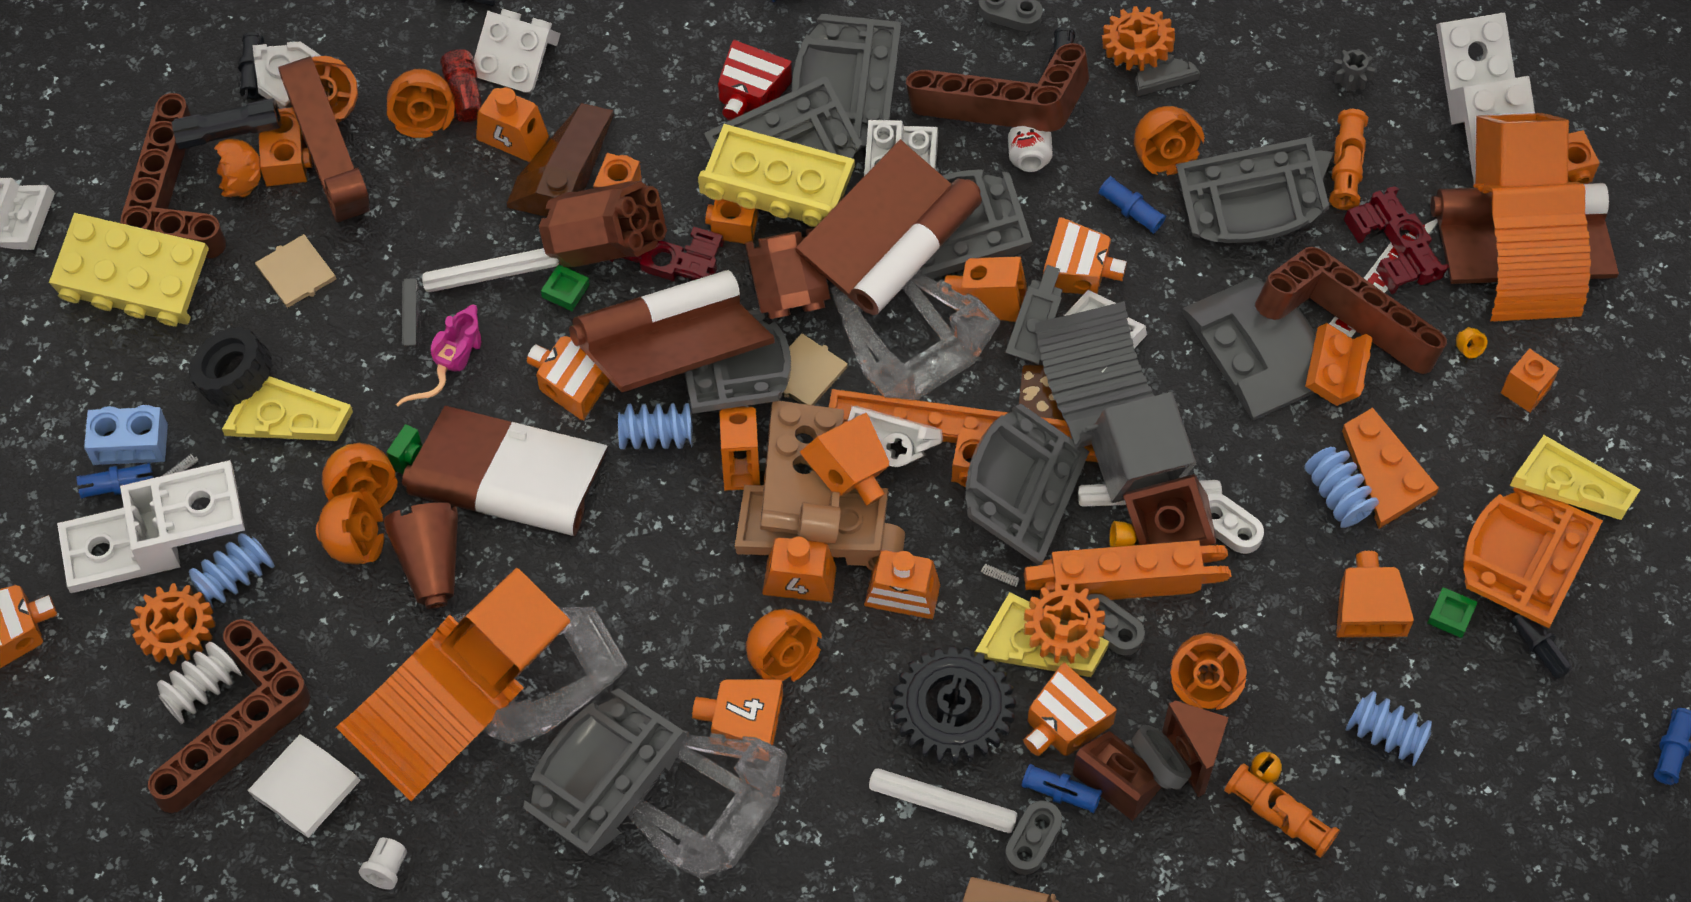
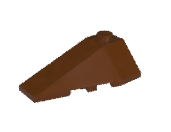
(563, 161)

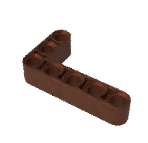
(1002, 101)
(339, 179)
(156, 180)
(1353, 301)
(235, 722)

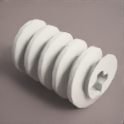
(197, 680)

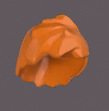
(238, 167)

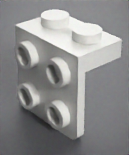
(512, 49)

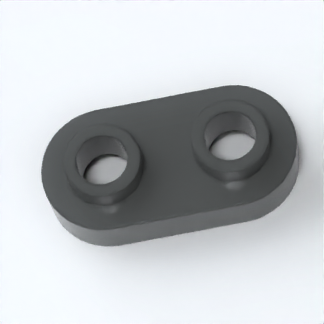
(1011, 13)
(1118, 623)
(1161, 757)
(1031, 839)

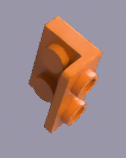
(1338, 365)

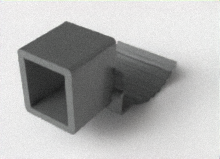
(1132, 432)

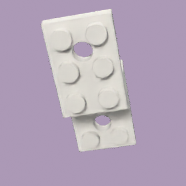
(1481, 85)
(150, 526)

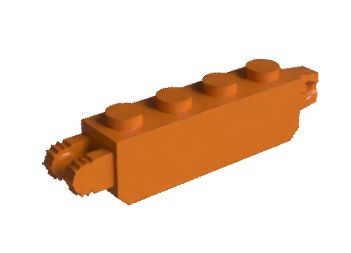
(1132, 570)

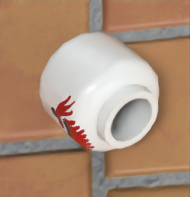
(1029, 148)

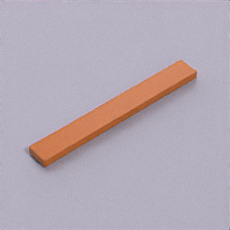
(942, 416)

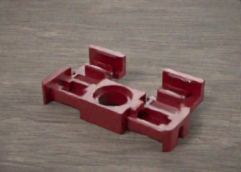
(1414, 256)
(691, 264)

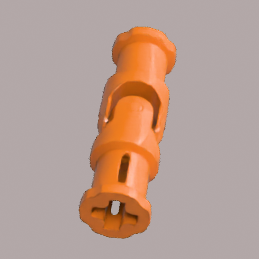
(1349, 159)
(1287, 813)

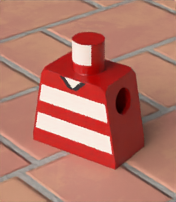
(751, 79)

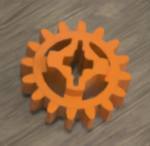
(1138, 38)
(174, 608)
(1082, 626)

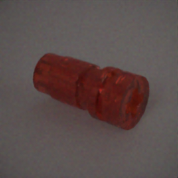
(460, 74)

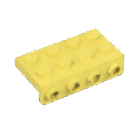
(775, 175)
(128, 269)

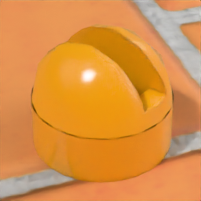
(1477, 340)
(1122, 534)
(1273, 771)

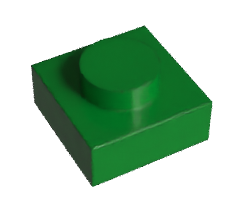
(565, 287)
(404, 448)
(1452, 612)

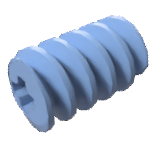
(655, 426)
(1340, 487)
(230, 568)
(1390, 727)

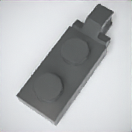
(1038, 305)

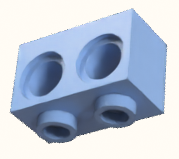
(125, 443)

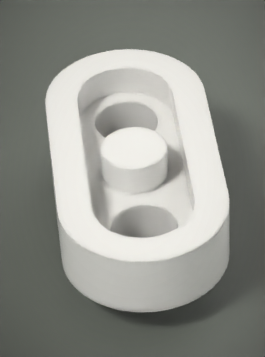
(1235, 521)

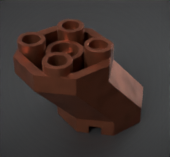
(603, 224)
(784, 276)

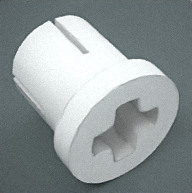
(384, 863)

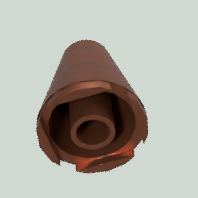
(426, 550)

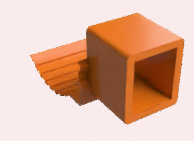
(1535, 216)
(453, 684)

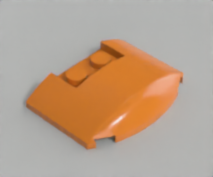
(1527, 552)

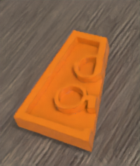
(1387, 467)

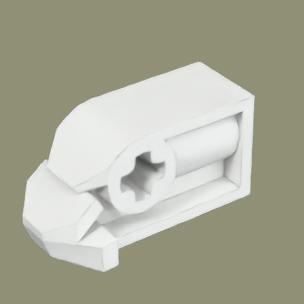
(890, 429)

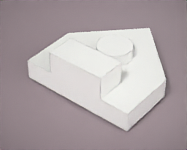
(266, 67)

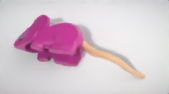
(452, 347)

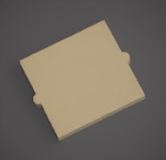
(295, 271)
(812, 370)

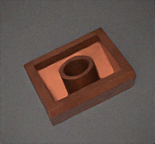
(1171, 512)
(1196, 738)
(1118, 772)

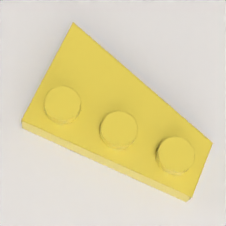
(288, 413)
(1572, 479)
(1008, 644)

